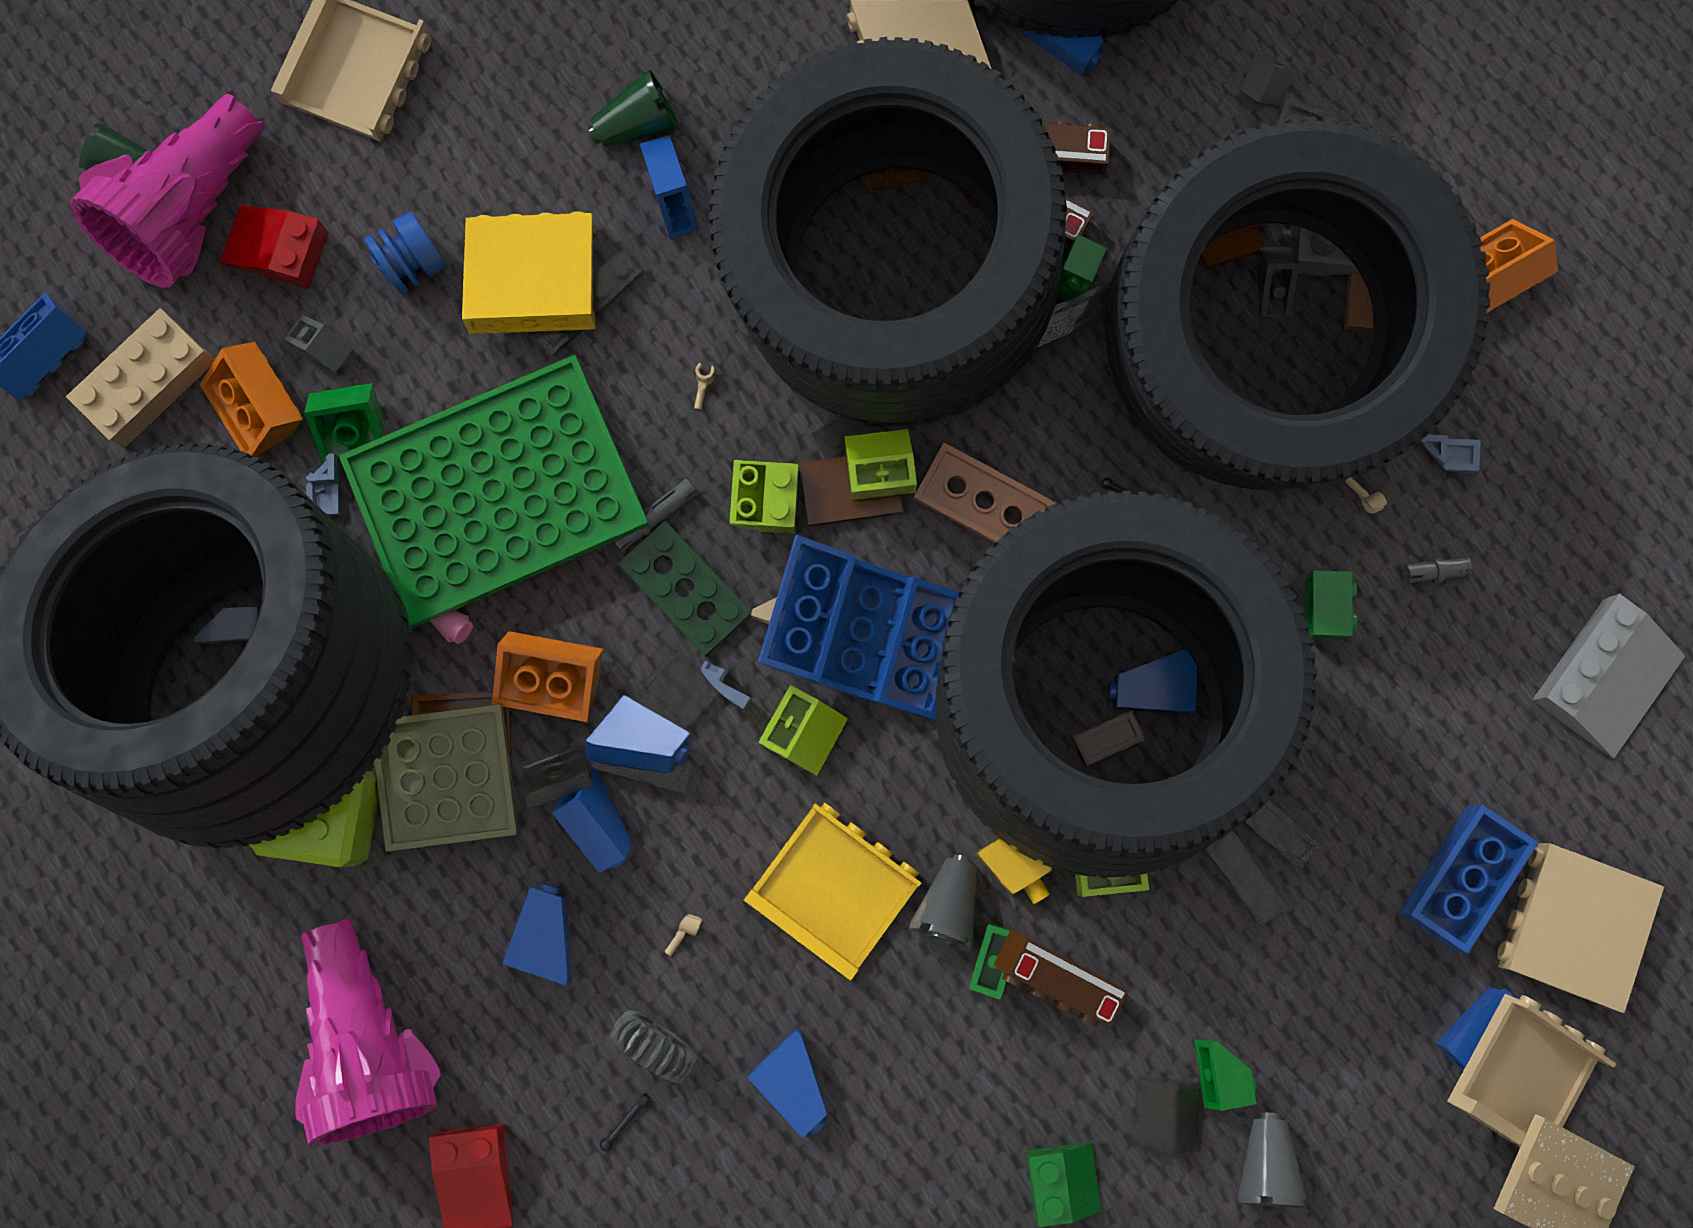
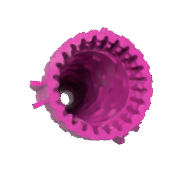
(153, 209)
(357, 1067)

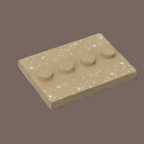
(1562, 1180)

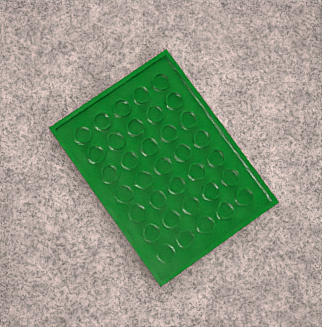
(493, 491)

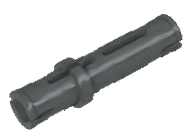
(660, 511)

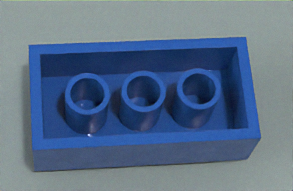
(1468, 878)

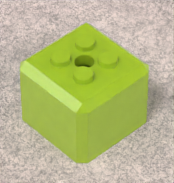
(335, 838)

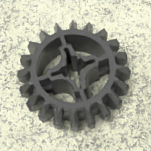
(653, 1046)

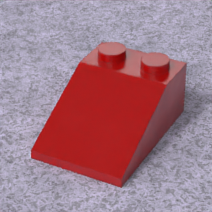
(275, 244)
(472, 1176)

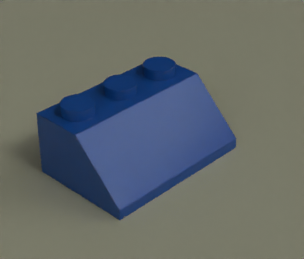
(37, 346)

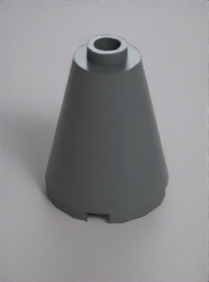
(949, 906)
(1271, 1166)

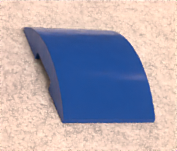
(858, 628)

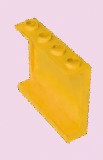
(528, 273)
(833, 890)

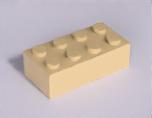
(141, 378)

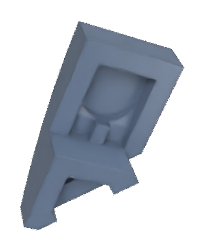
(1454, 454)
(325, 486)
(229, 625)
(717, 677)

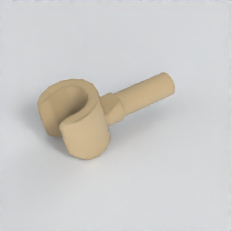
(703, 381)
(1371, 503)
(689, 925)

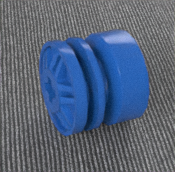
(405, 253)

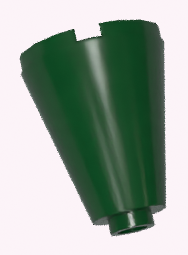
(634, 113)
(107, 145)

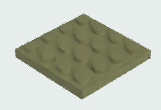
(446, 779)

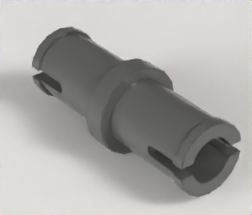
(1436, 570)

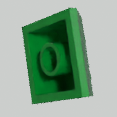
(344, 419)
(1063, 1183)

